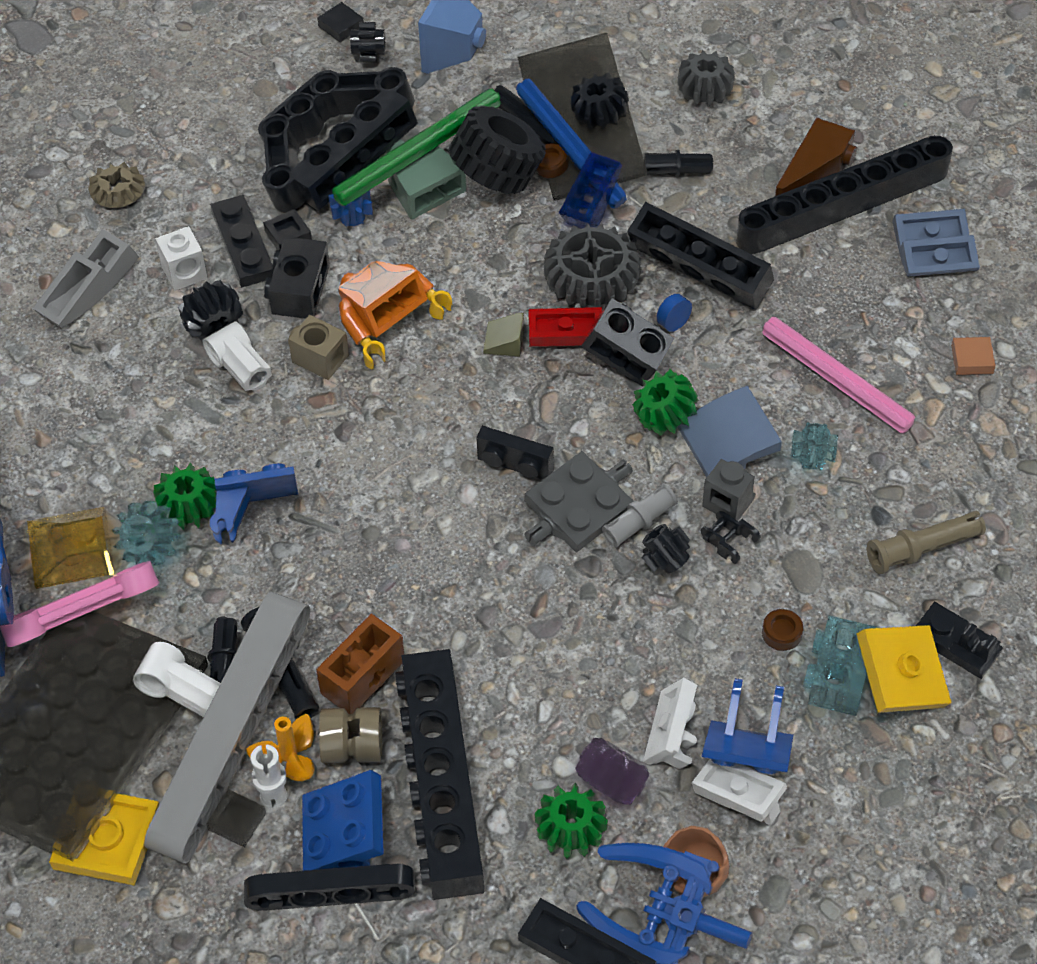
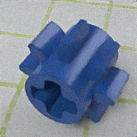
(354, 212)

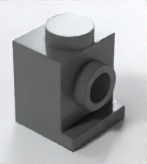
(733, 482)

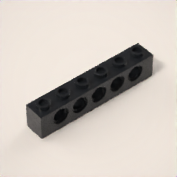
(461, 870)

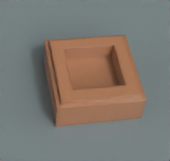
(973, 355)

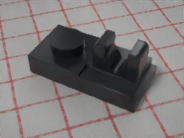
(961, 640)

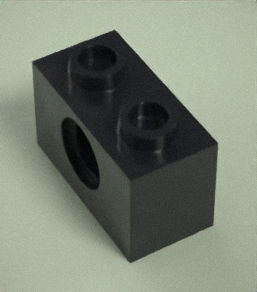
(297, 277)

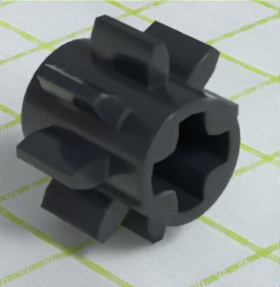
(367, 41)
(666, 548)

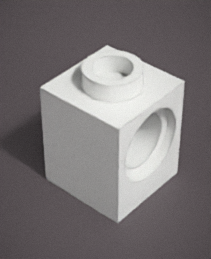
(181, 258)

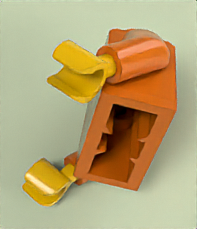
(382, 297)

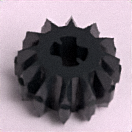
(599, 101)
(209, 309)

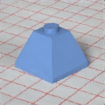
(449, 34)

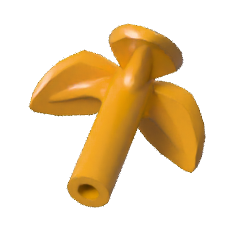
(292, 739)

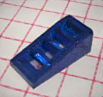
(580, 188)

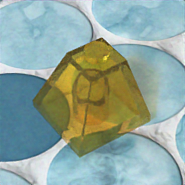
(70, 547)

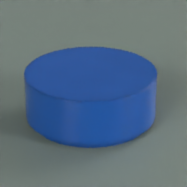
(674, 312)

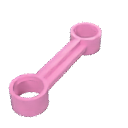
(39, 620)

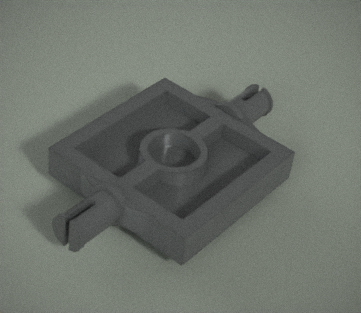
(577, 501)

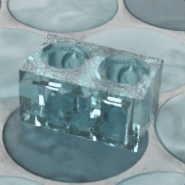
(837, 664)

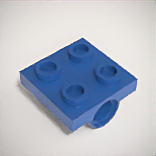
(343, 823)

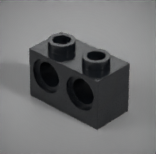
(626, 346)

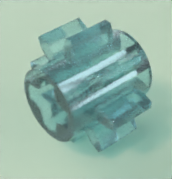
(814, 446)

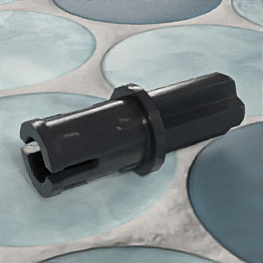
(678, 163)
(222, 647)

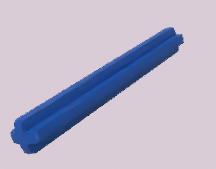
(563, 133)

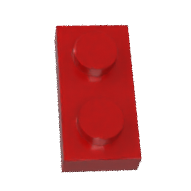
(561, 325)

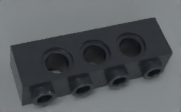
(701, 255)

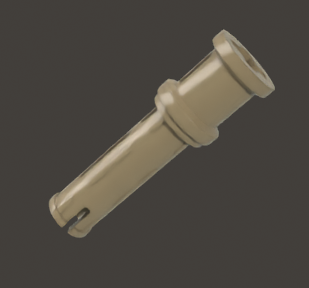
(910, 545)

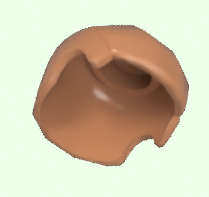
(704, 844)

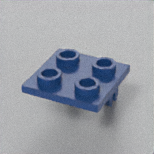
(240, 488)
(763, 751)

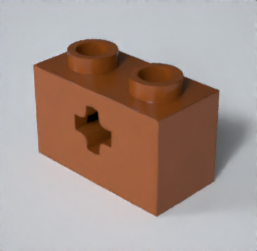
(360, 664)

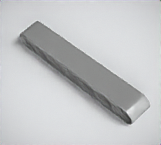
(227, 728)

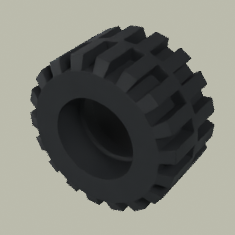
(497, 149)

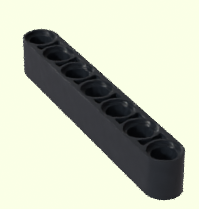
(843, 194)

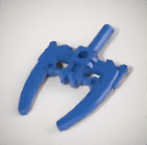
(682, 914)

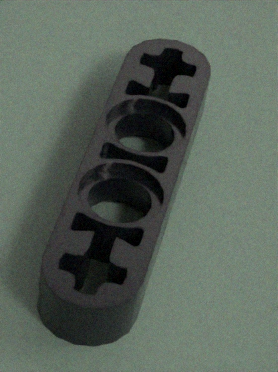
(329, 887)

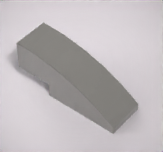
(86, 279)

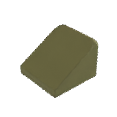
(505, 335)

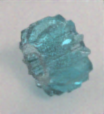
(139, 521)

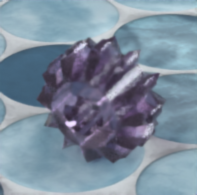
(612, 771)

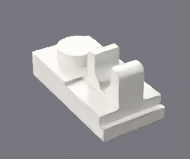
(668, 732)
(741, 790)

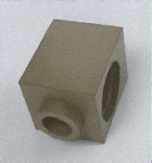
(318, 346)

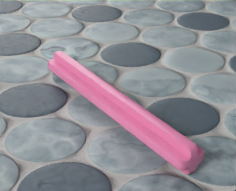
(838, 375)

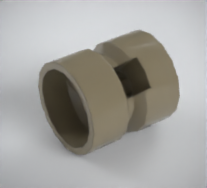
(336, 730)

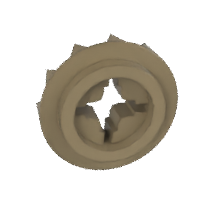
(123, 193)

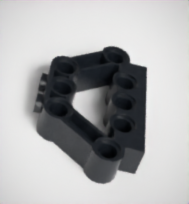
(381, 117)

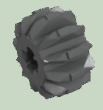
(706, 78)

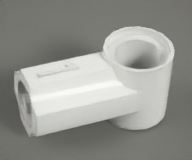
(234, 351)
(167, 674)

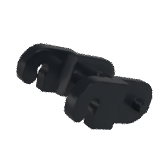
(738, 528)

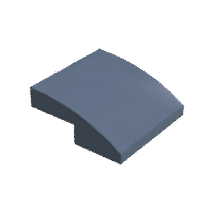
(935, 242)
(730, 430)

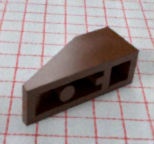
(821, 153)

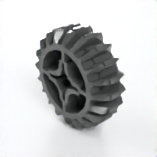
(592, 266)

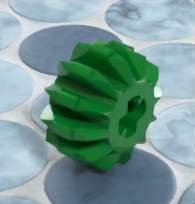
(665, 402)
(188, 494)
(571, 805)

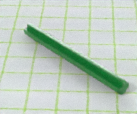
(410, 150)

